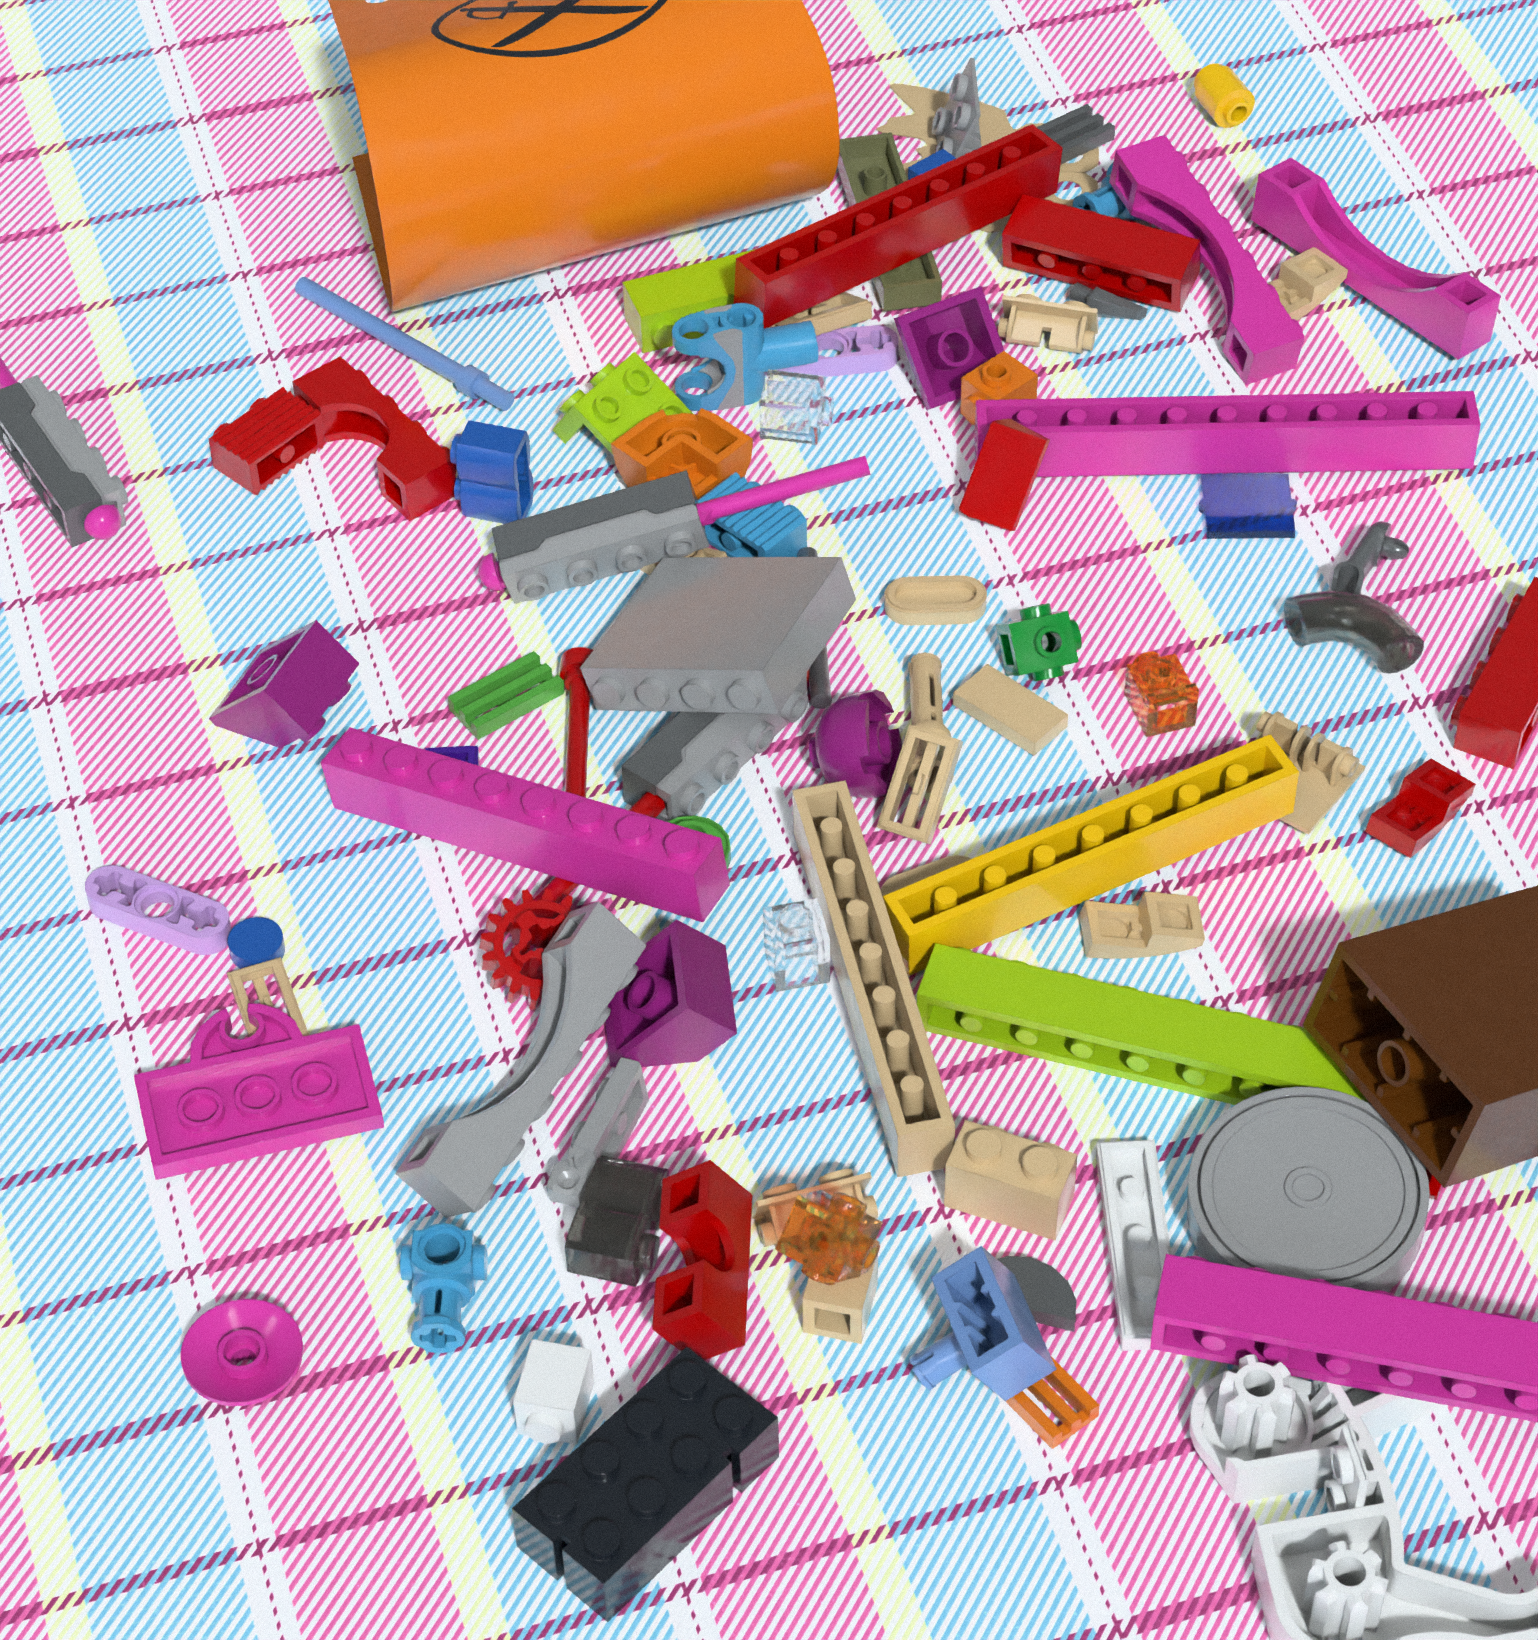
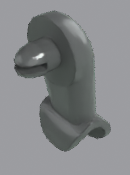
(1368, 553)

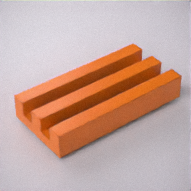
(1071, 1391)

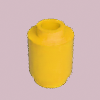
(1223, 95)

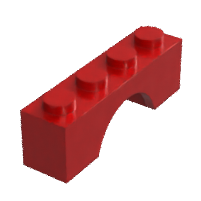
(412, 467)

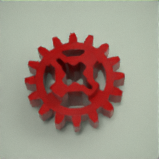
(529, 924)

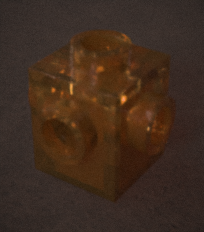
(830, 1236)

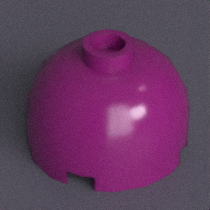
(857, 744)

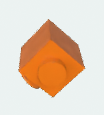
(996, 380)

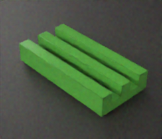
(501, 690)

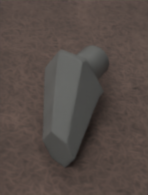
(1107, 303)

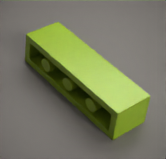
(663, 298)

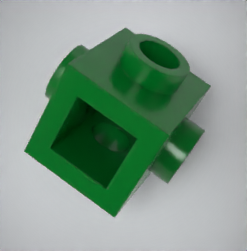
(1022, 644)

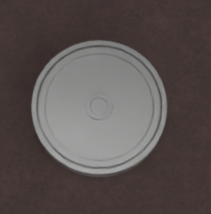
(1308, 1190)

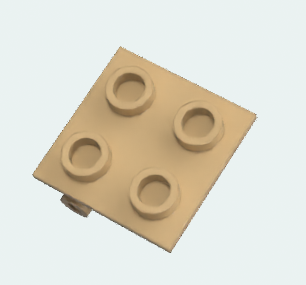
(1323, 769)

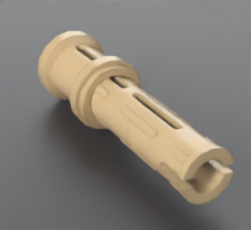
(926, 708)

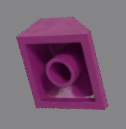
(947, 343)

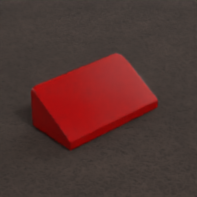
(1004, 474)

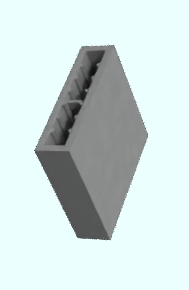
(719, 634)

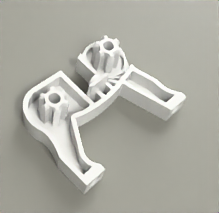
(1346, 1567)

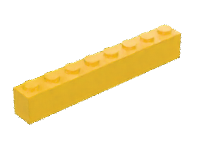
(1093, 852)

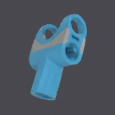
(737, 354)

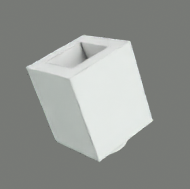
(554, 1392)

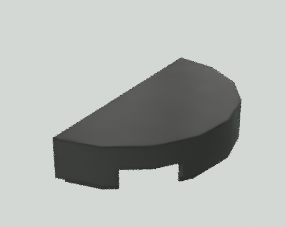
(1045, 1291)

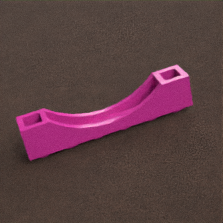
(1162, 190)
(1444, 308)

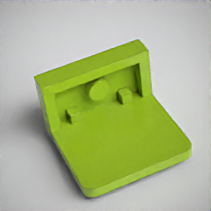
(617, 402)

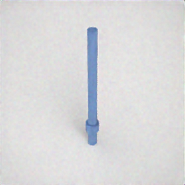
(467, 378)

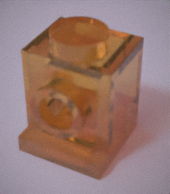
(1157, 682)

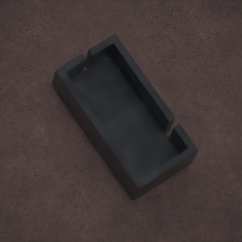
(646, 1483)

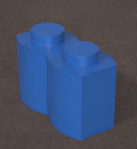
(492, 472)

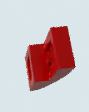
(1421, 809)

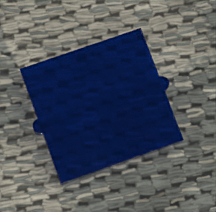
(1247, 506)

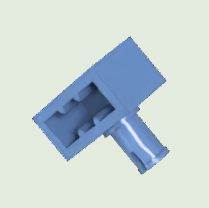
(989, 1327)

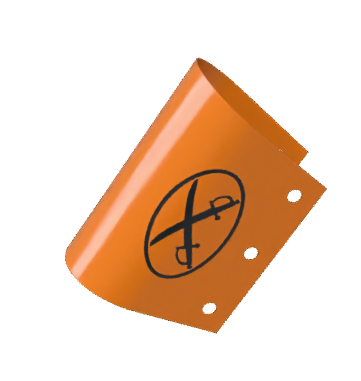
(575, 127)

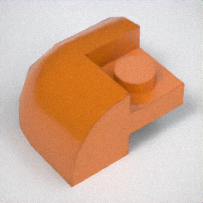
(682, 442)

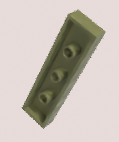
(866, 169)

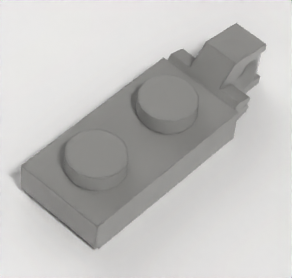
(605, 1132)

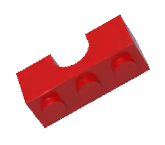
(711, 1225)

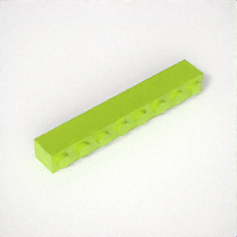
(1118, 1029)

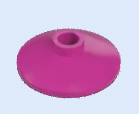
(238, 1333)

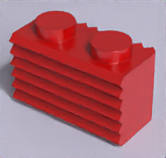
(267, 440)

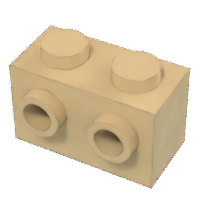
(1010, 1179)

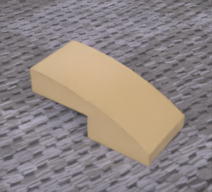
(1307, 281)
(1153, 928)

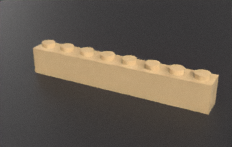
(873, 980)

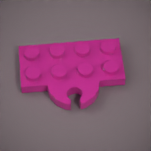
(256, 1093)

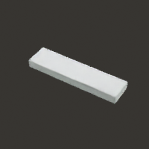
(1134, 1233)

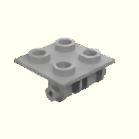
(958, 122)

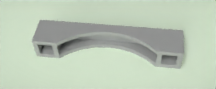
(582, 972)

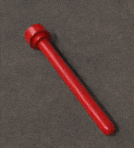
(577, 719)

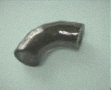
(1354, 621)

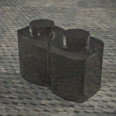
(617, 1222)

